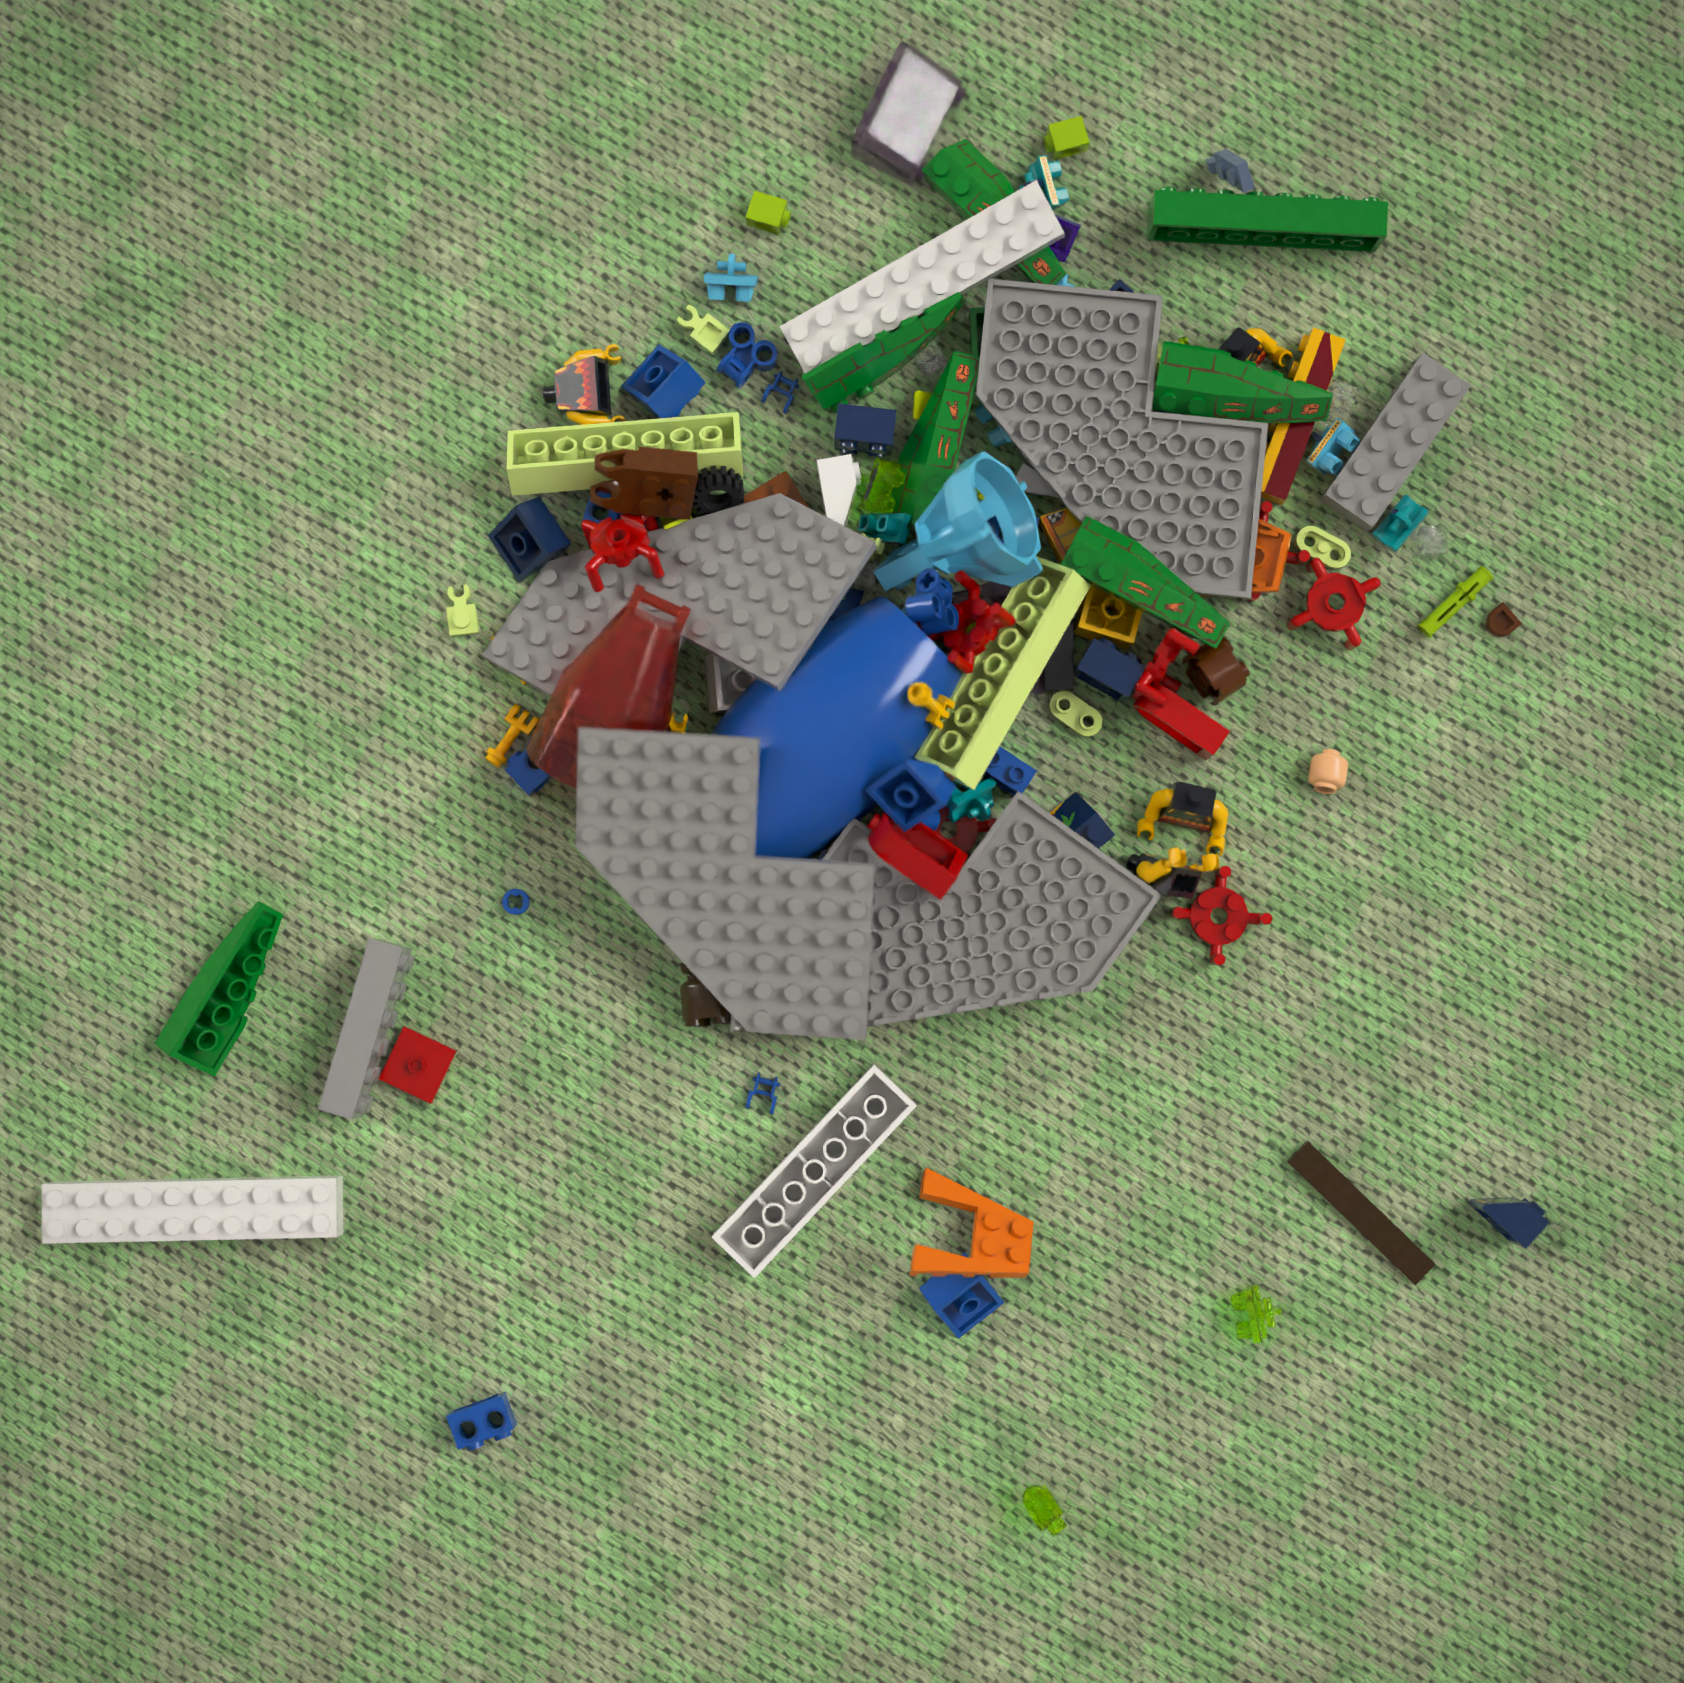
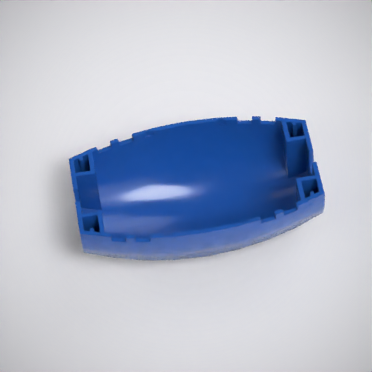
(837, 725)

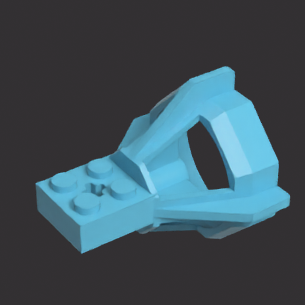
(956, 532)

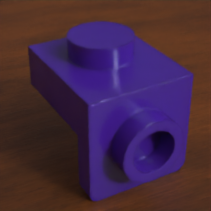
(1063, 247)

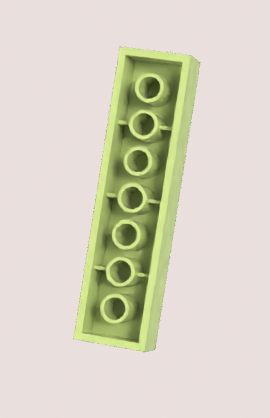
(565, 455)
(1004, 674)

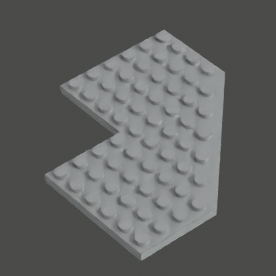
(1075, 394)
(752, 575)
(677, 840)
(1020, 923)

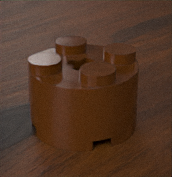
(1216, 671)

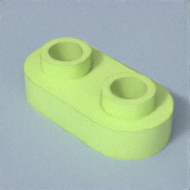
(1323, 545)
(1074, 715)

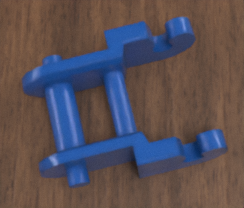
(794, 384)
(773, 1083)

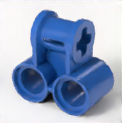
(742, 359)
(932, 604)

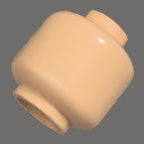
(1328, 771)

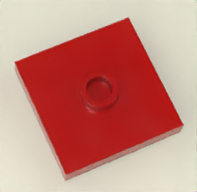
(417, 1064)

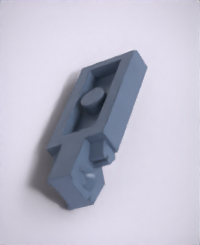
(1231, 169)

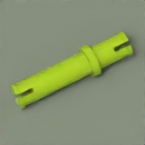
(1464, 593)

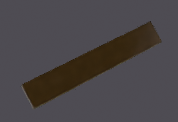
(1361, 1212)

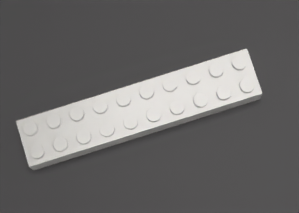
(926, 276)
(192, 1209)

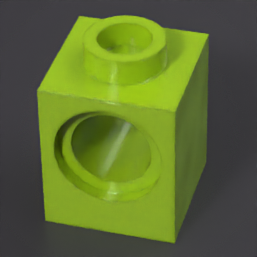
(1066, 138)
(767, 213)

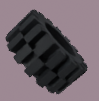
(718, 480)

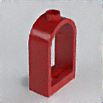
(1182, 722)
(917, 853)

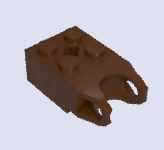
(648, 482)

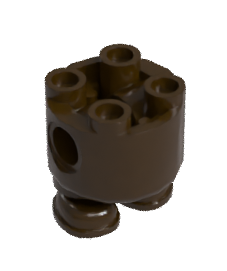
(699, 1003)

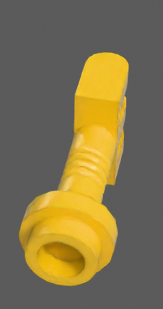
(921, 695)
(496, 755)

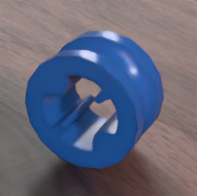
(515, 892)

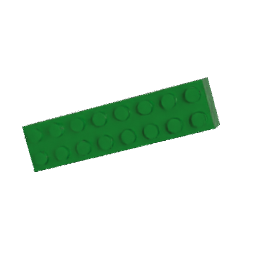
(1267, 220)

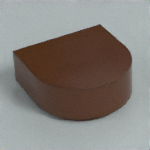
(1501, 621)

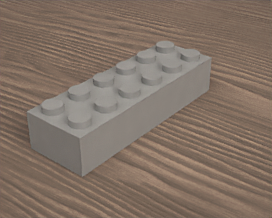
(1395, 442)
(366, 1029)

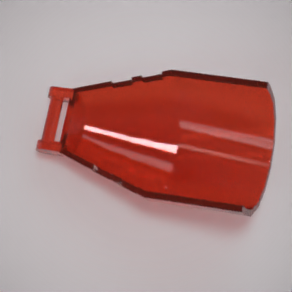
(614, 683)

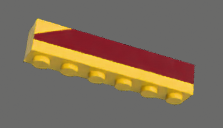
(1289, 440)

